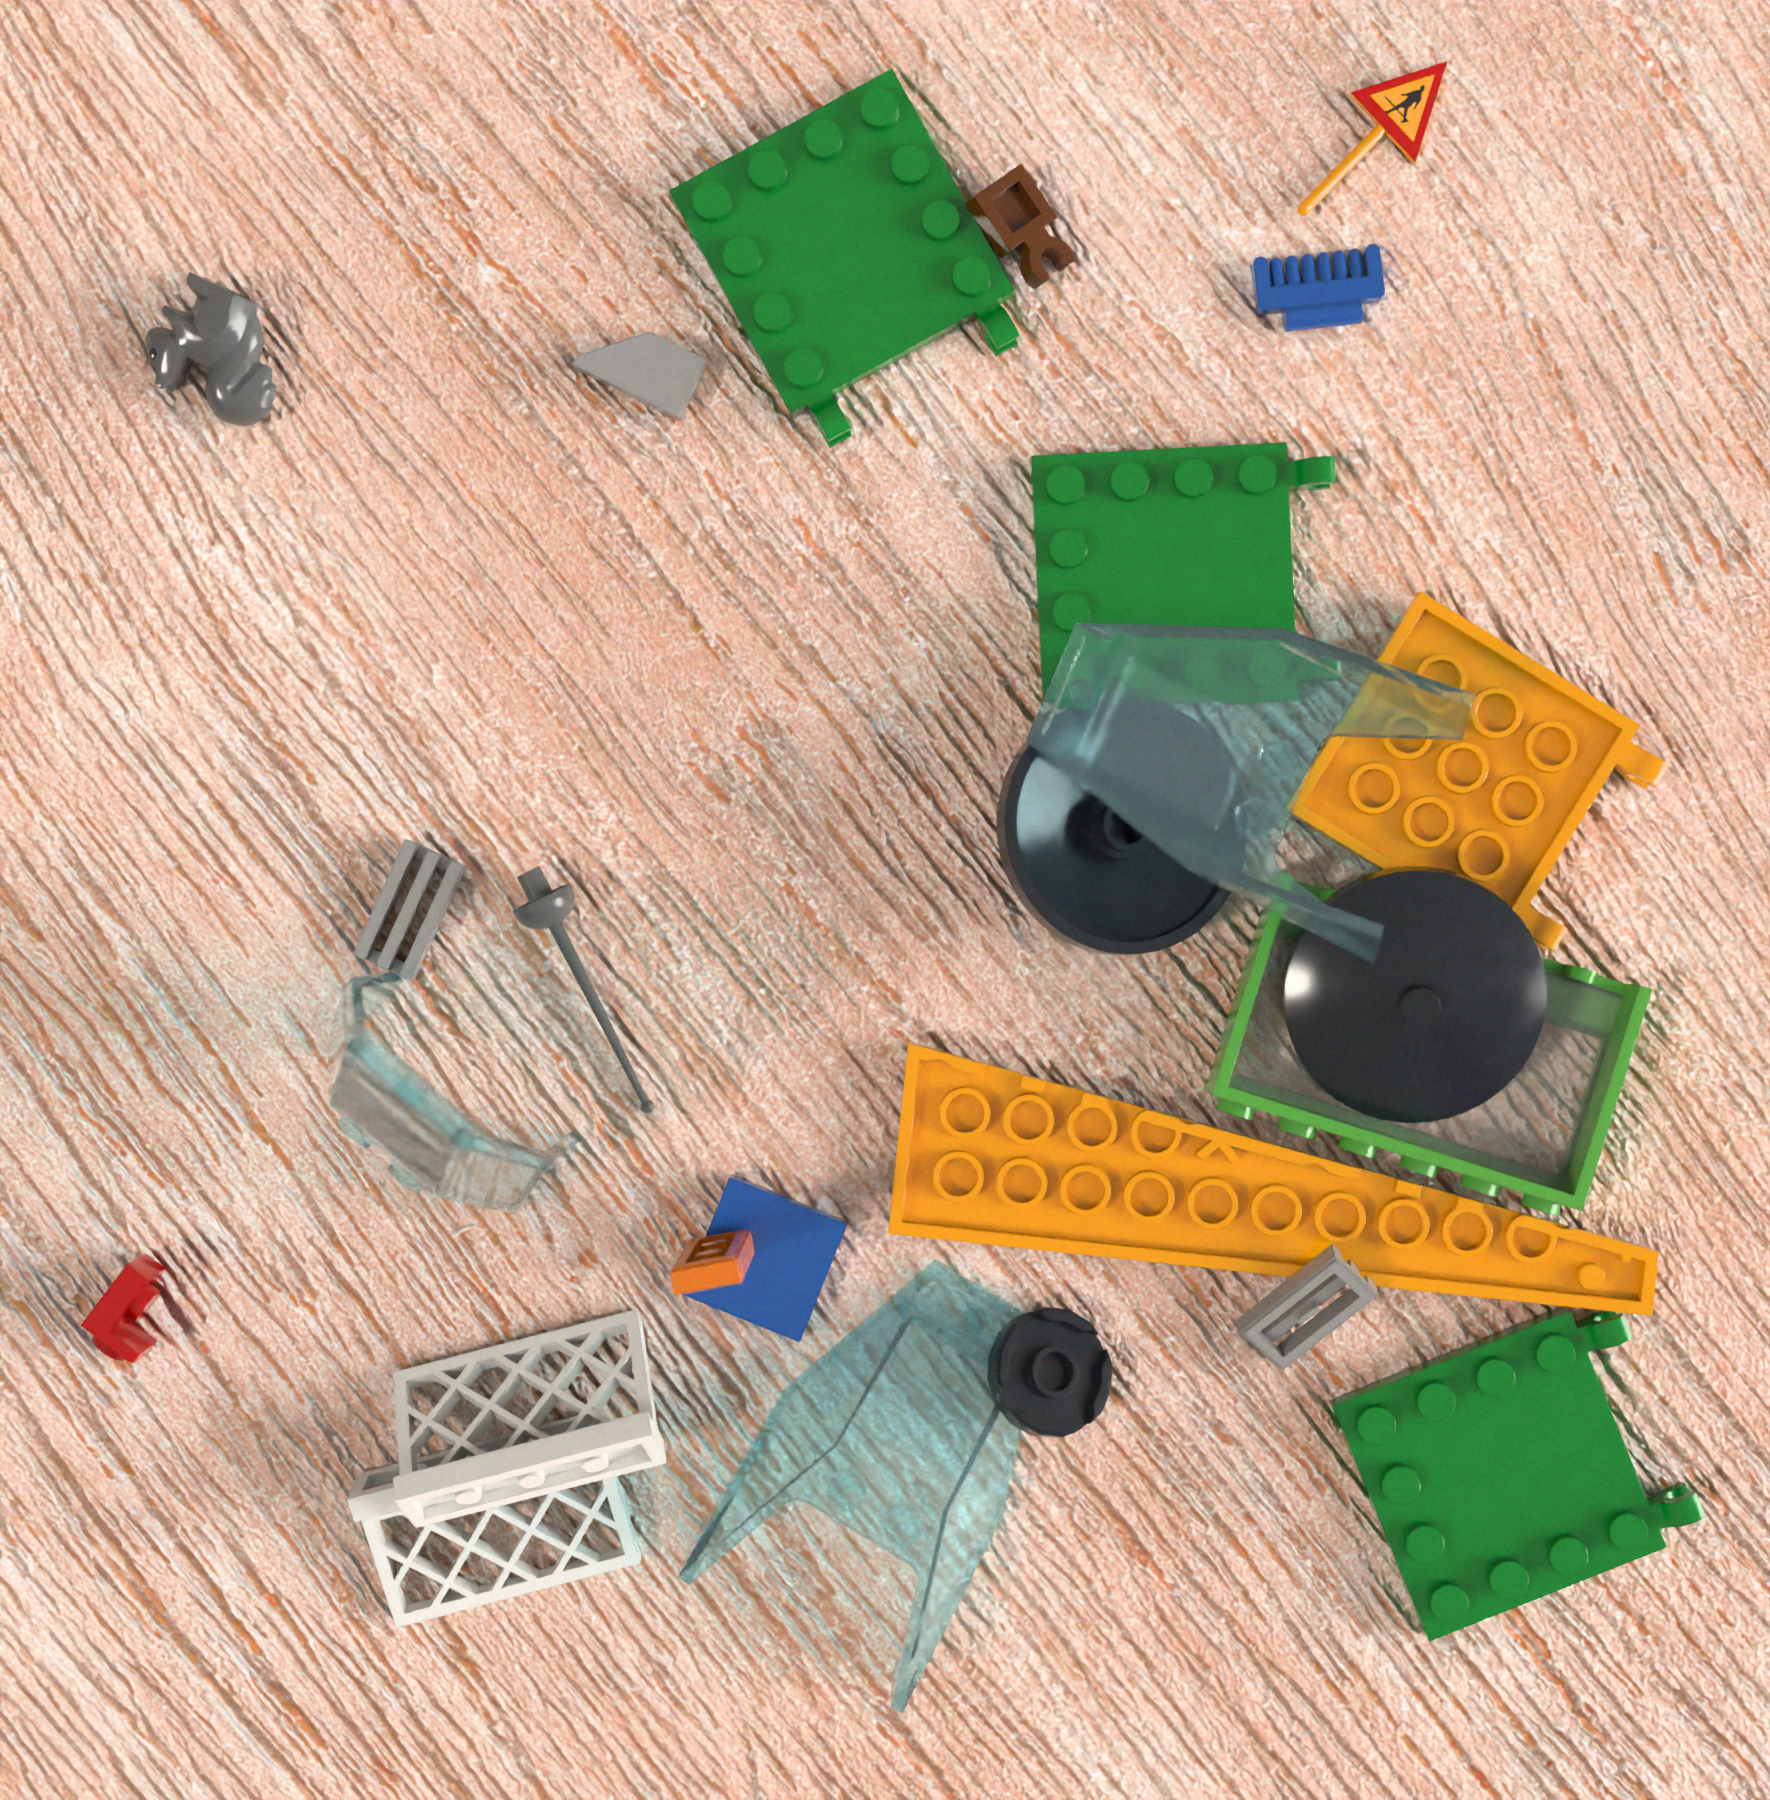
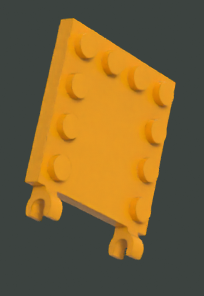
(1484, 803)

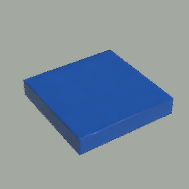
(790, 1258)

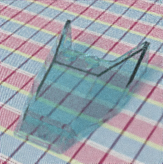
(1212, 738)
(414, 1123)
(892, 1443)

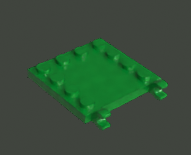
(845, 248)
(1166, 538)
(1504, 1471)

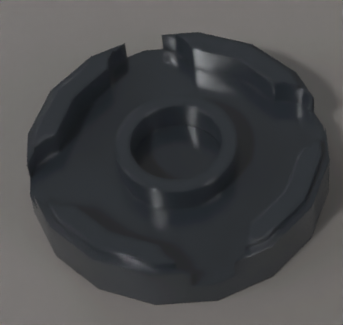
(1049, 1372)

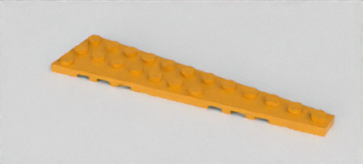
(1090, 1175)

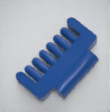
(1320, 302)

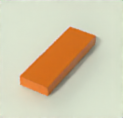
(713, 1262)

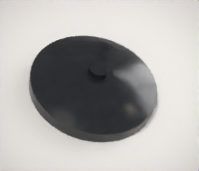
(1089, 869)
(1439, 1011)

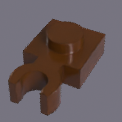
(1015, 217)

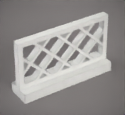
(523, 1467)
(374, 1500)

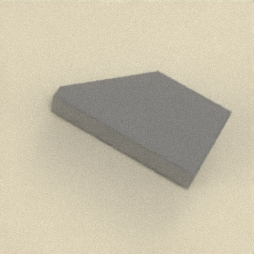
(647, 371)

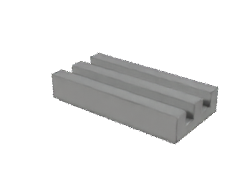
(387, 958)
(1299, 1300)

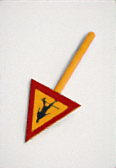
(1400, 111)

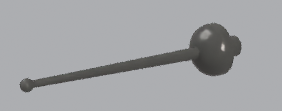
(547, 910)

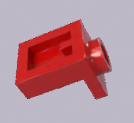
(126, 1298)

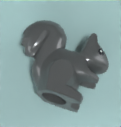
(225, 338)

